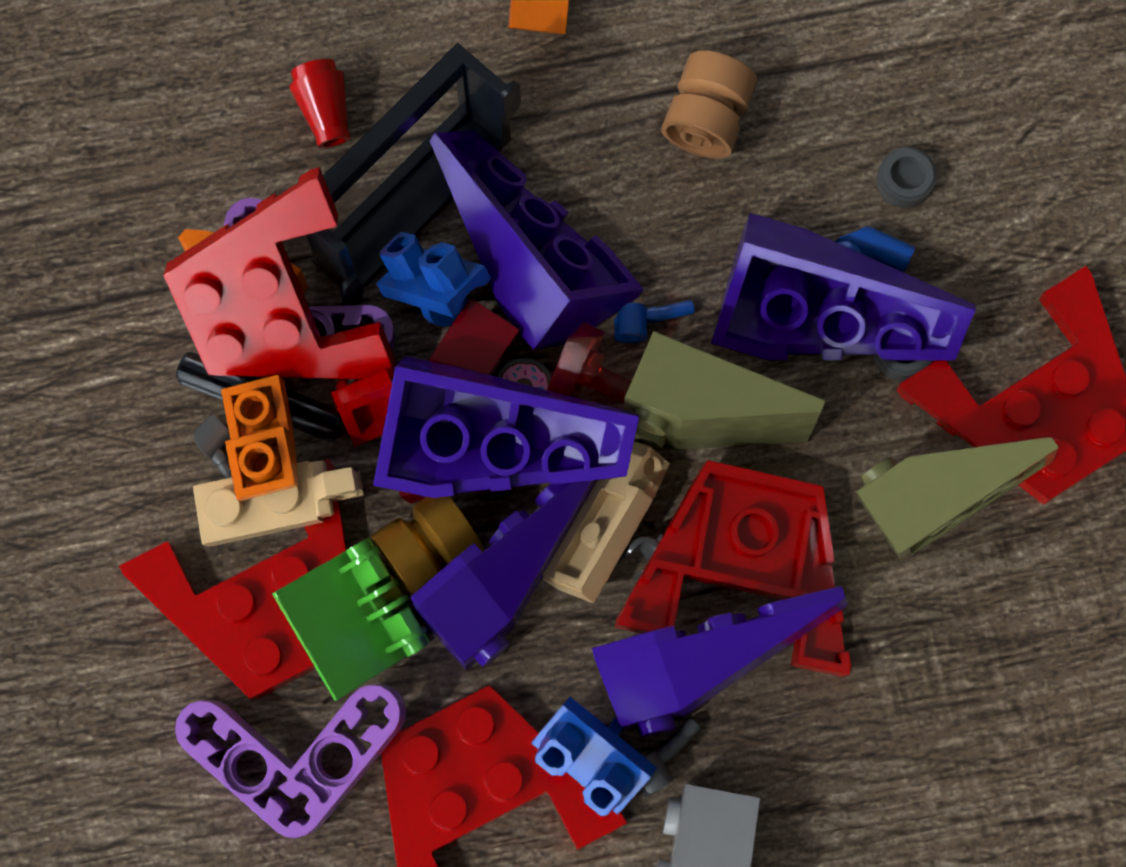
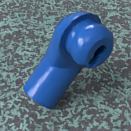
(879, 247)

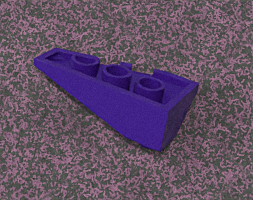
(537, 264)
(824, 299)
(481, 432)
(485, 592)
(672, 674)

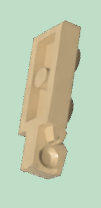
(227, 520)
(606, 526)

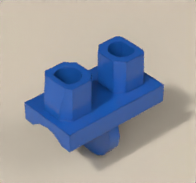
(429, 278)
(593, 756)

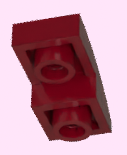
(476, 340)

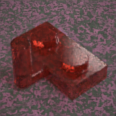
(582, 366)

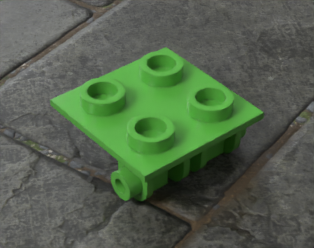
(351, 618)

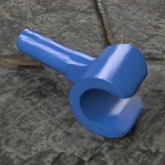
(632, 319)

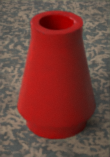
(322, 100)

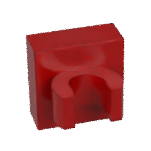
(364, 406)

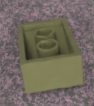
(708, 402)
(940, 490)

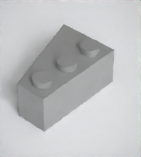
(710, 828)

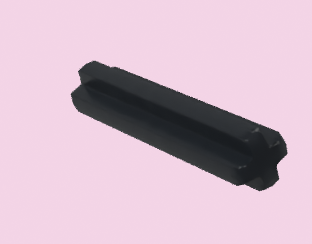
(306, 413)

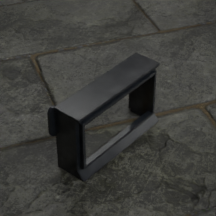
(418, 185)

